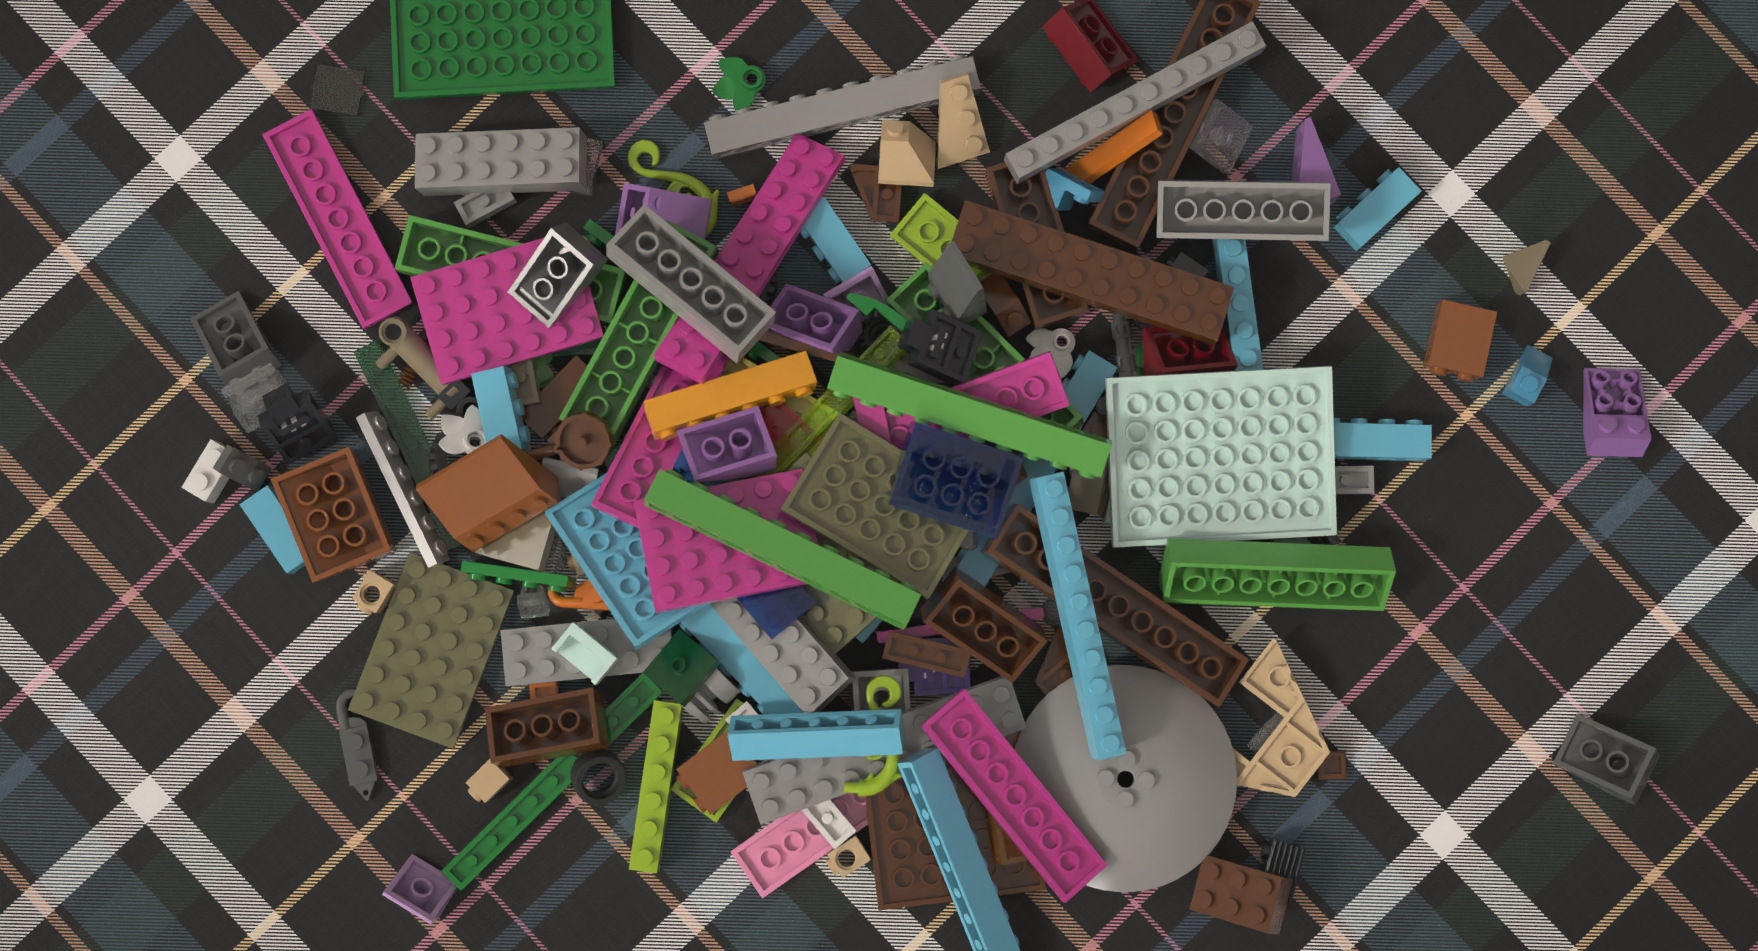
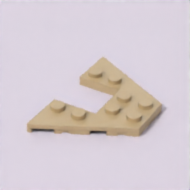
(1296, 744)

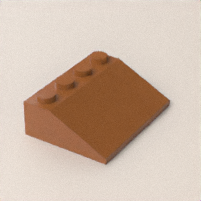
(489, 492)
(333, 514)

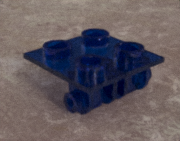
(777, 608)

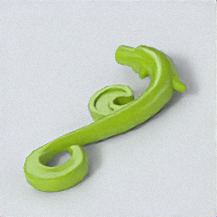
(678, 180)
(889, 774)

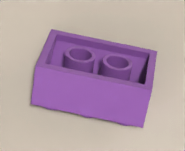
(816, 320)

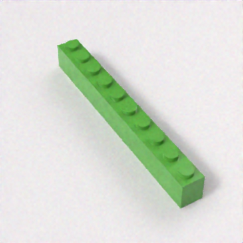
(970, 415)
(782, 549)

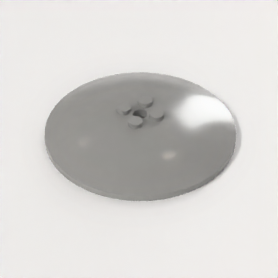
(1178, 767)

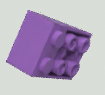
(681, 209)
(1614, 413)

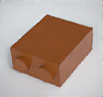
(1459, 340)
(714, 775)

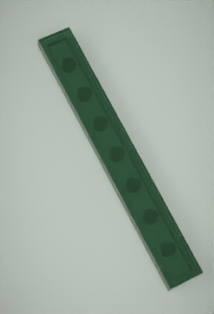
(401, 421)

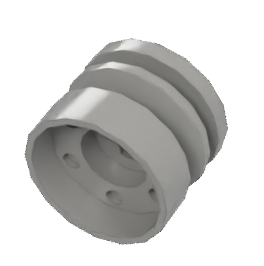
(716, 686)

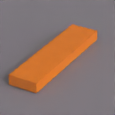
(1117, 148)

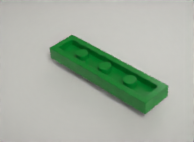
(530, 578)

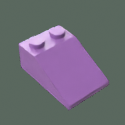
(1310, 159)
(728, 447)

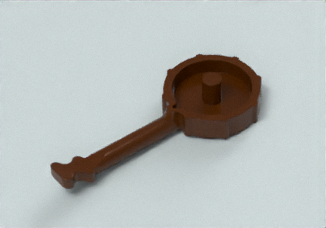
(580, 440)

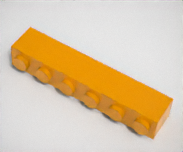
(752, 387)

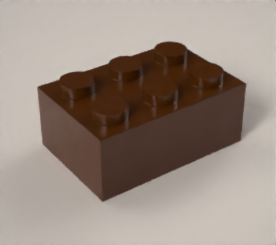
(1241, 894)

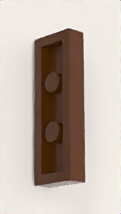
(926, 654)

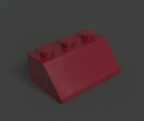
(1089, 43)
(1177, 354)

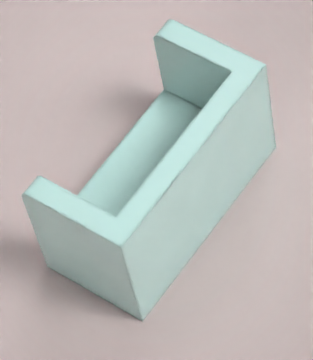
(585, 652)

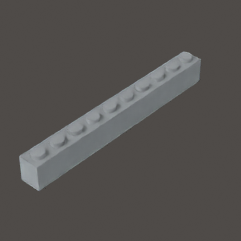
(1134, 102)
(834, 109)

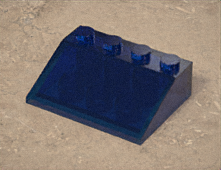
(954, 480)

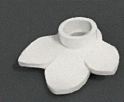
(1046, 340)
(461, 431)

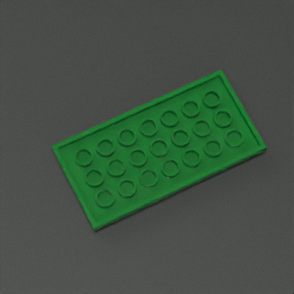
(500, 47)

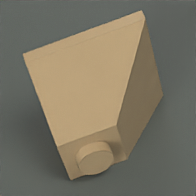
(906, 155)

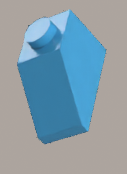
(1528, 376)

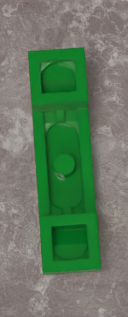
(869, 306)

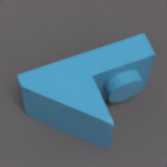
(1067, 188)

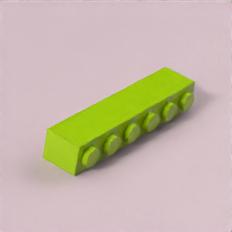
(656, 786)

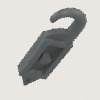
(356, 748)

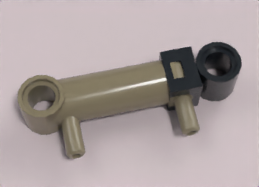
(420, 359)

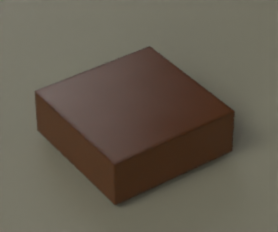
(1333, 766)

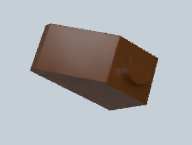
(1003, 304)

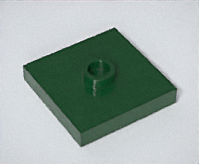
(681, 668)

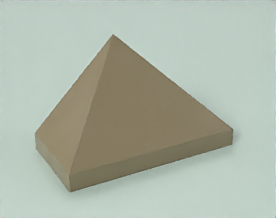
(1524, 264)

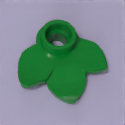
(735, 84)

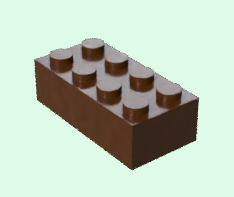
(983, 624)
(546, 727)

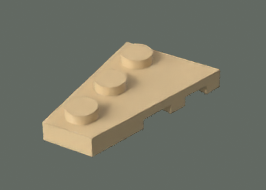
(960, 125)

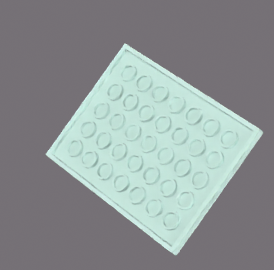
(1221, 456)

